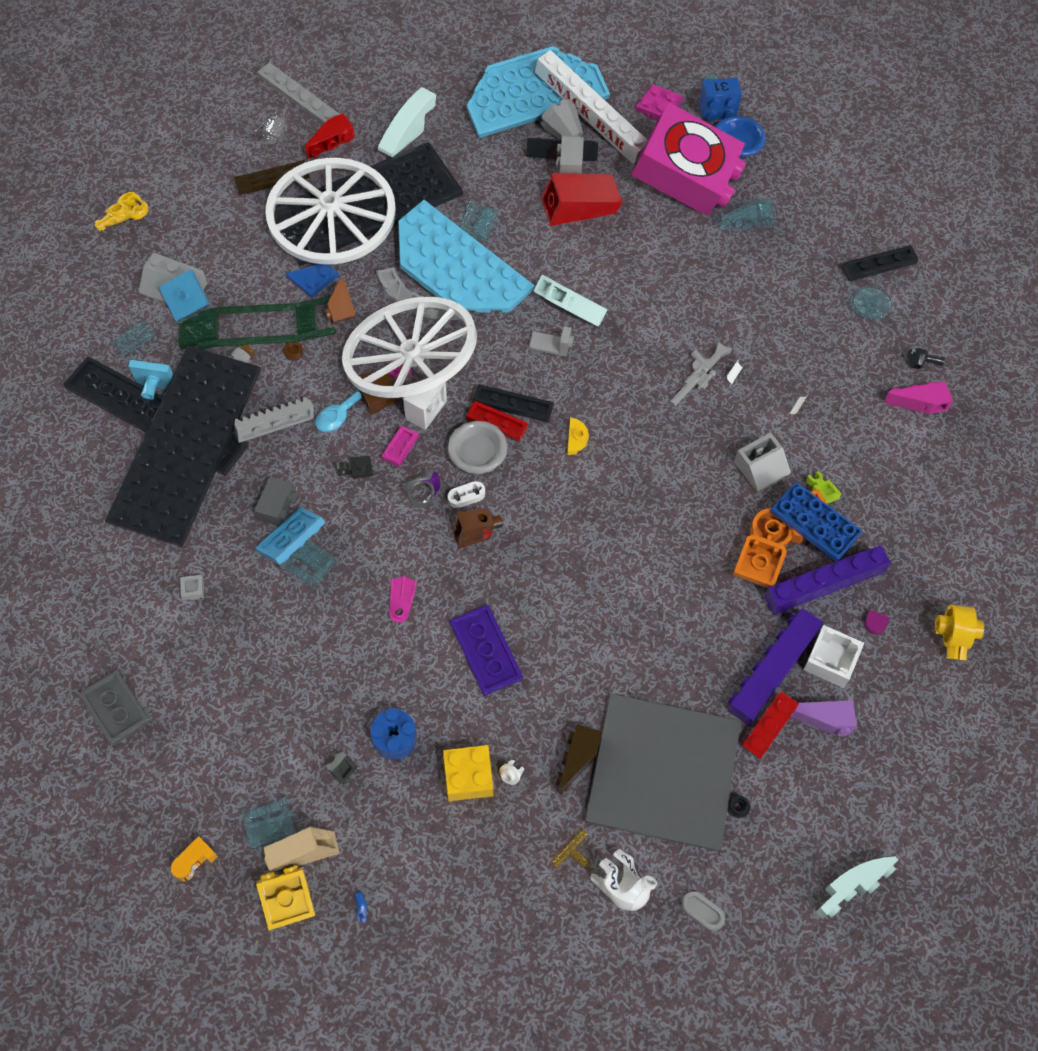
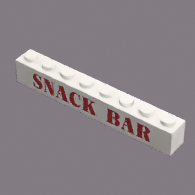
(591, 106)

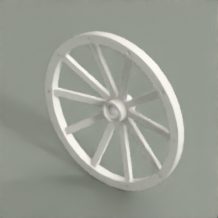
(329, 206)
(410, 351)

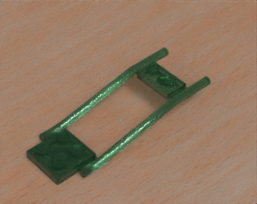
(203, 330)

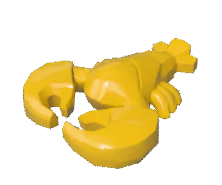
(123, 211)

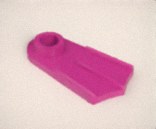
(401, 597)

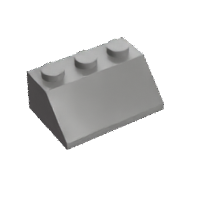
(159, 271)

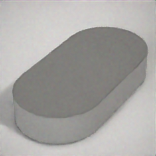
(703, 911)

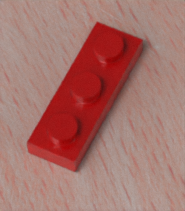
(509, 425)
(770, 724)

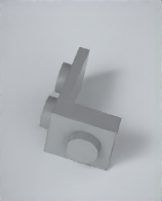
(551, 343)

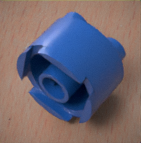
(393, 722)

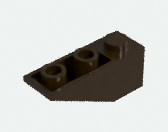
(582, 753)

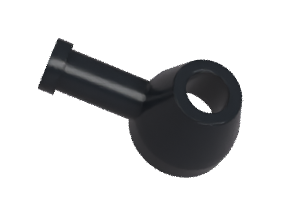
(918, 357)

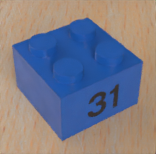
(719, 99)

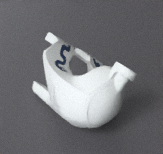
(632, 891)

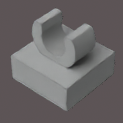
(192, 587)

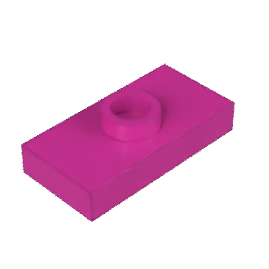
(400, 446)

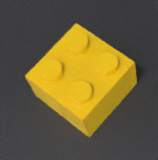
(468, 773)

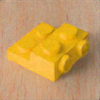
(285, 897)

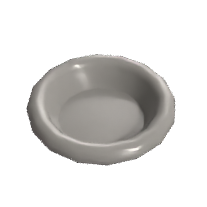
(477, 447)

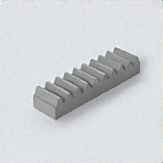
(273, 420)

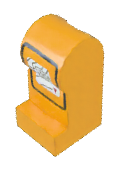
(191, 858)

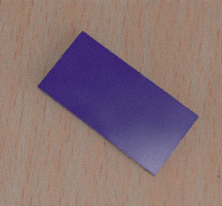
(486, 650)

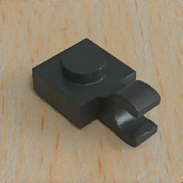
(359, 467)

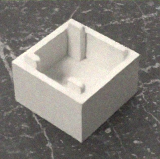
(833, 656)

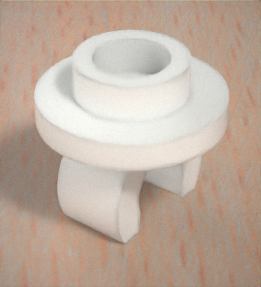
(510, 774)

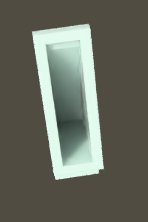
(408, 122)

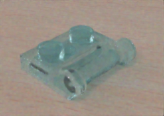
(484, 222)
(315, 559)
(268, 830)

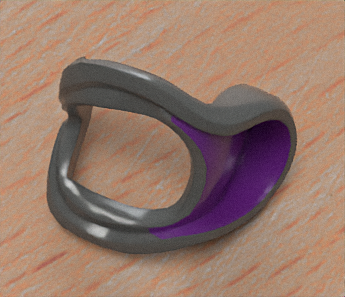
(433, 479)

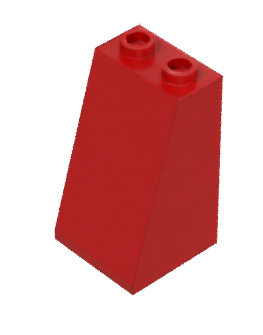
(580, 197)

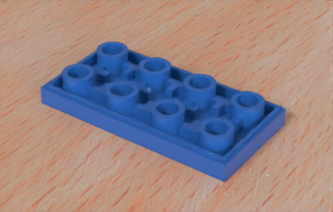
(816, 521)

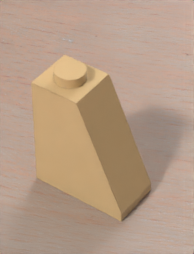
(301, 849)

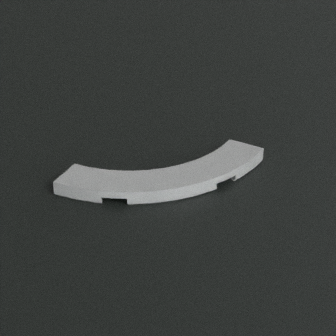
(397, 292)

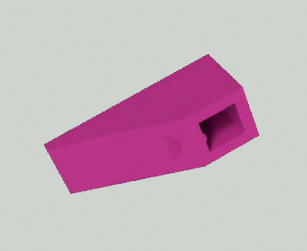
(924, 398)

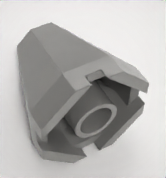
(562, 120)

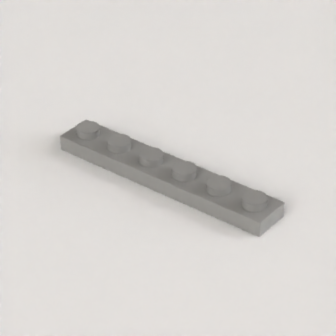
(296, 93)

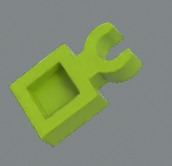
(826, 488)

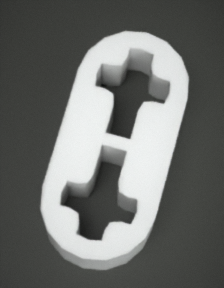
(466, 494)

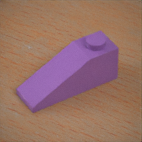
(828, 716)

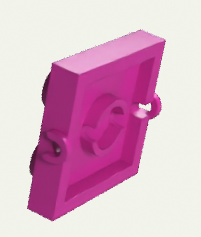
(656, 100)

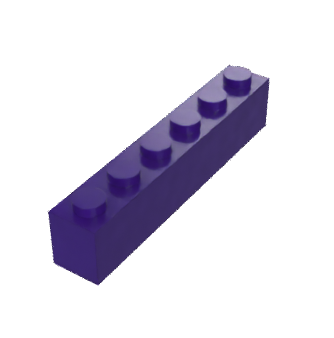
(827, 580)
(775, 667)

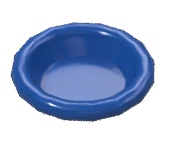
(746, 131)

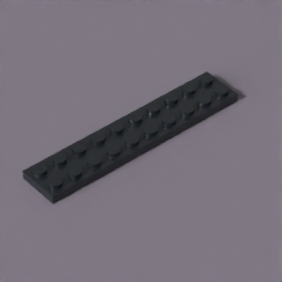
(124, 400)

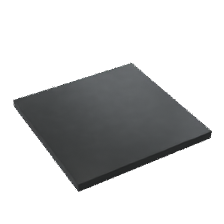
(664, 772)

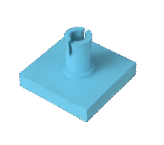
(150, 376)

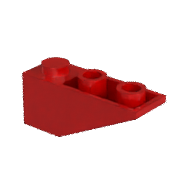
(331, 134)

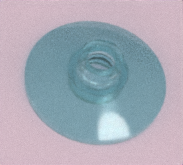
(875, 297)

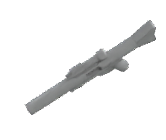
(700, 376)

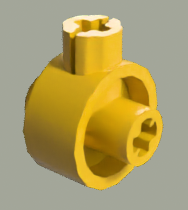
(959, 630)

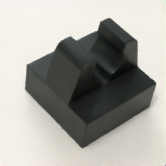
(341, 767)

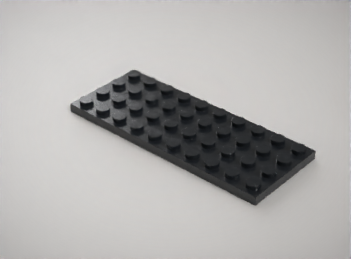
(411, 176)
(183, 446)

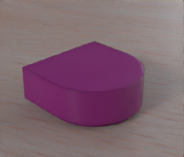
(876, 622)

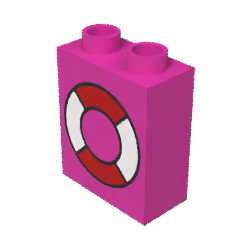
(690, 160)

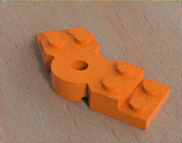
(766, 550)

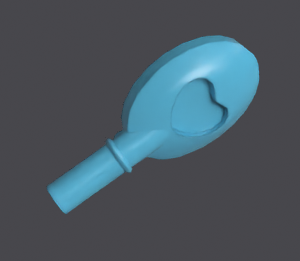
(335, 415)

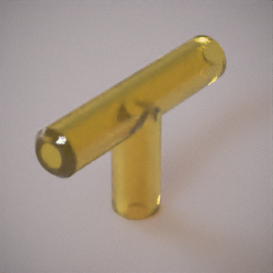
(570, 850)

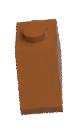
(340, 304)

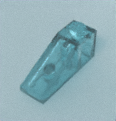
(750, 216)

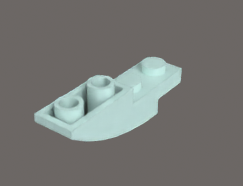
(570, 300)
(862, 878)

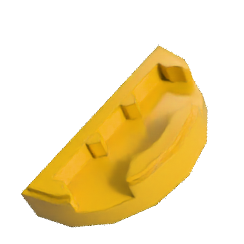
(577, 436)

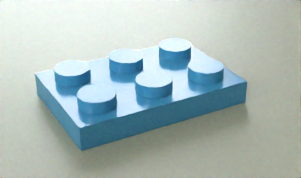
(290, 535)

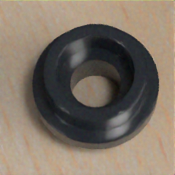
(738, 799)

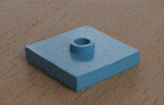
(184, 295)

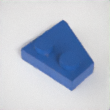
(313, 278)

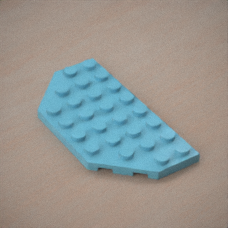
(515, 95)
(456, 264)

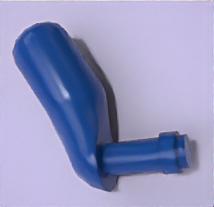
(361, 907)

